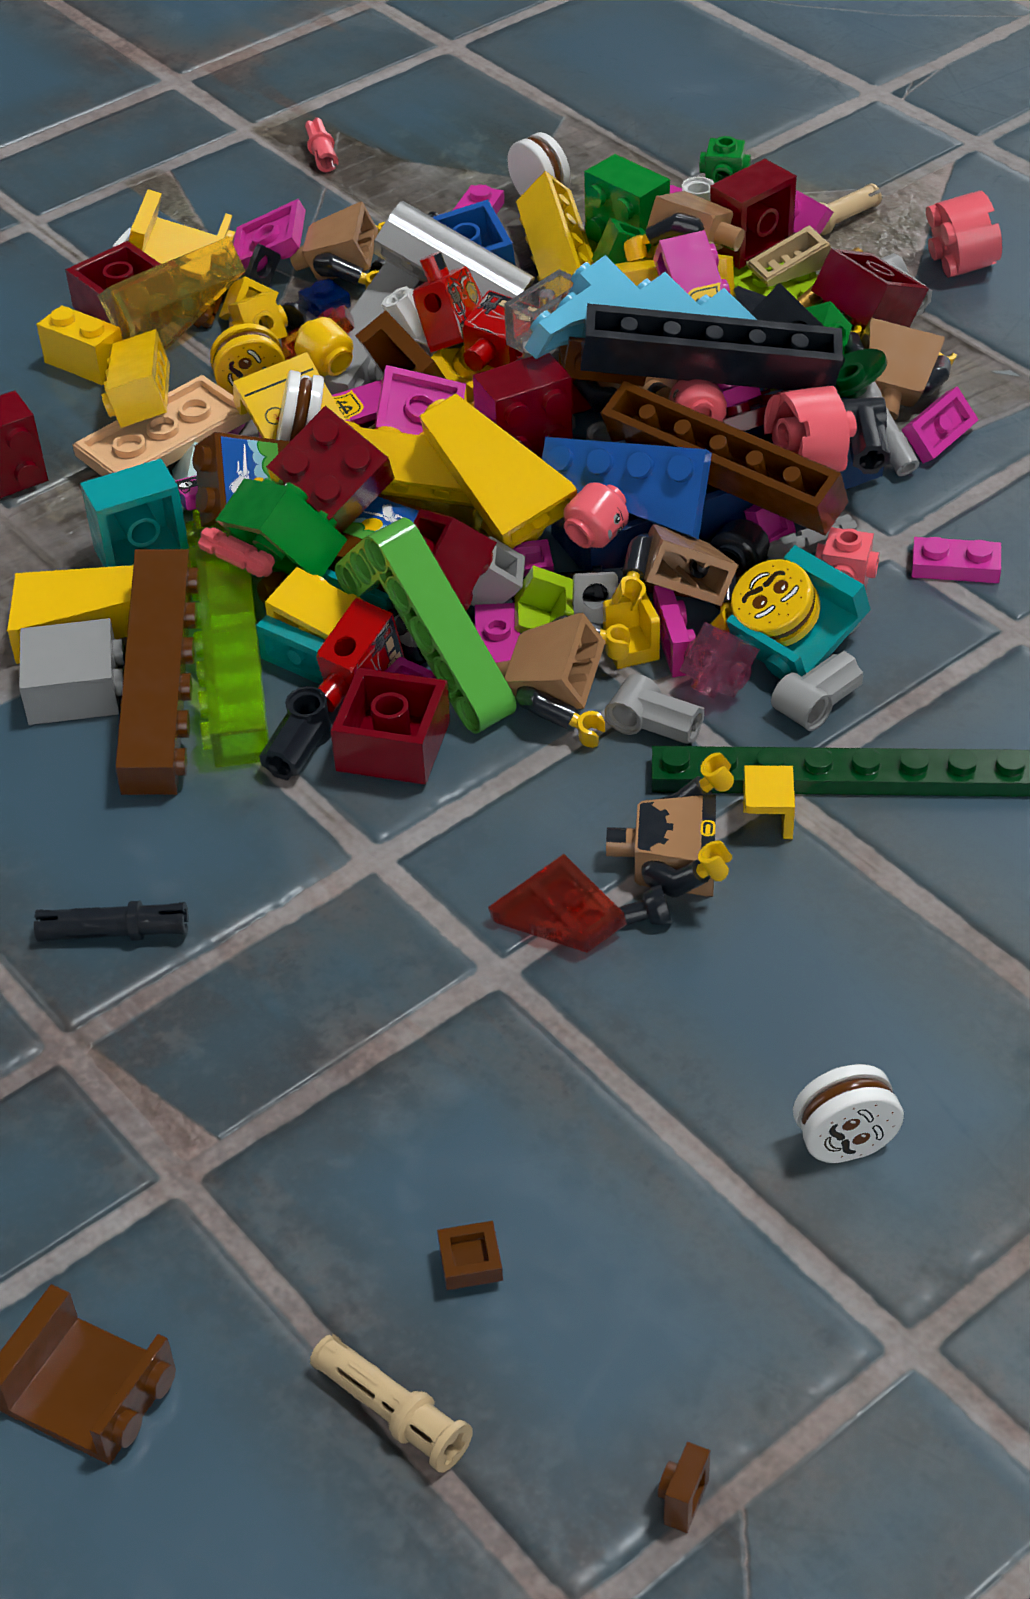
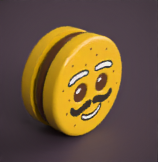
(242, 352)
(777, 601)

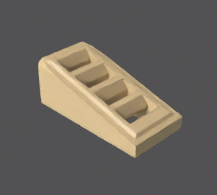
(801, 255)

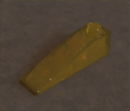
(172, 293)

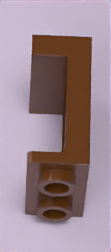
(392, 346)

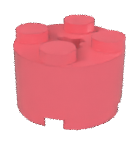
(964, 234)
(812, 425)

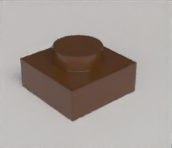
(470, 1255)
(684, 1486)

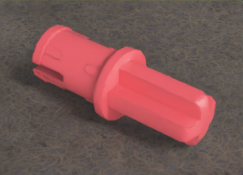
(321, 145)

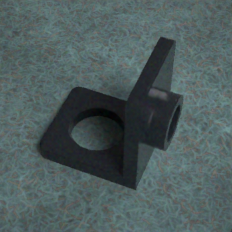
(273, 259)

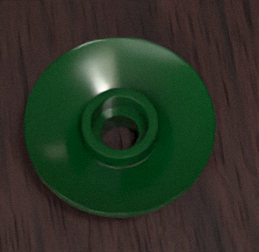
(860, 371)

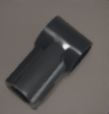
(870, 444)
(299, 732)

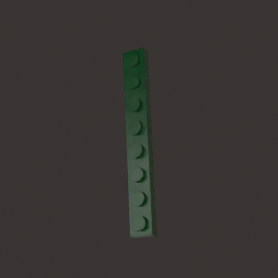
(859, 769)

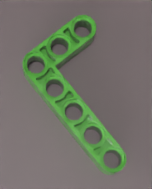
(434, 617)

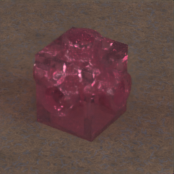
(718, 661)

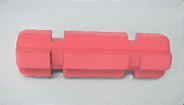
(236, 552)

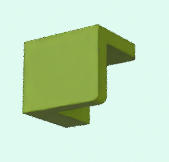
(542, 599)

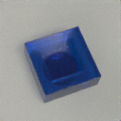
(324, 295)

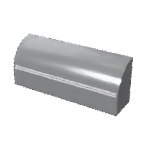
(414, 235)

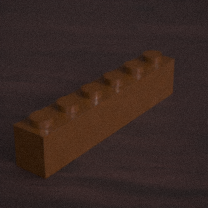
(739, 461)
(156, 674)

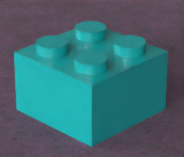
(133, 512)

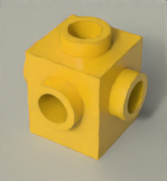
(260, 310)

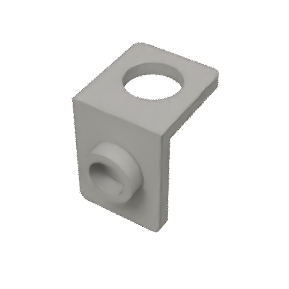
(589, 606)

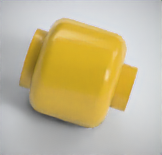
(326, 345)

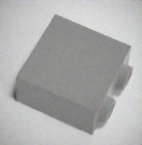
(70, 671)

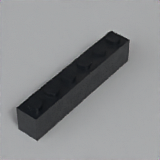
(709, 348)

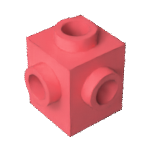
(850, 553)

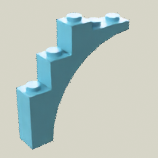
(607, 285)

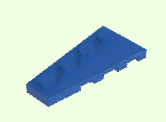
(657, 481)

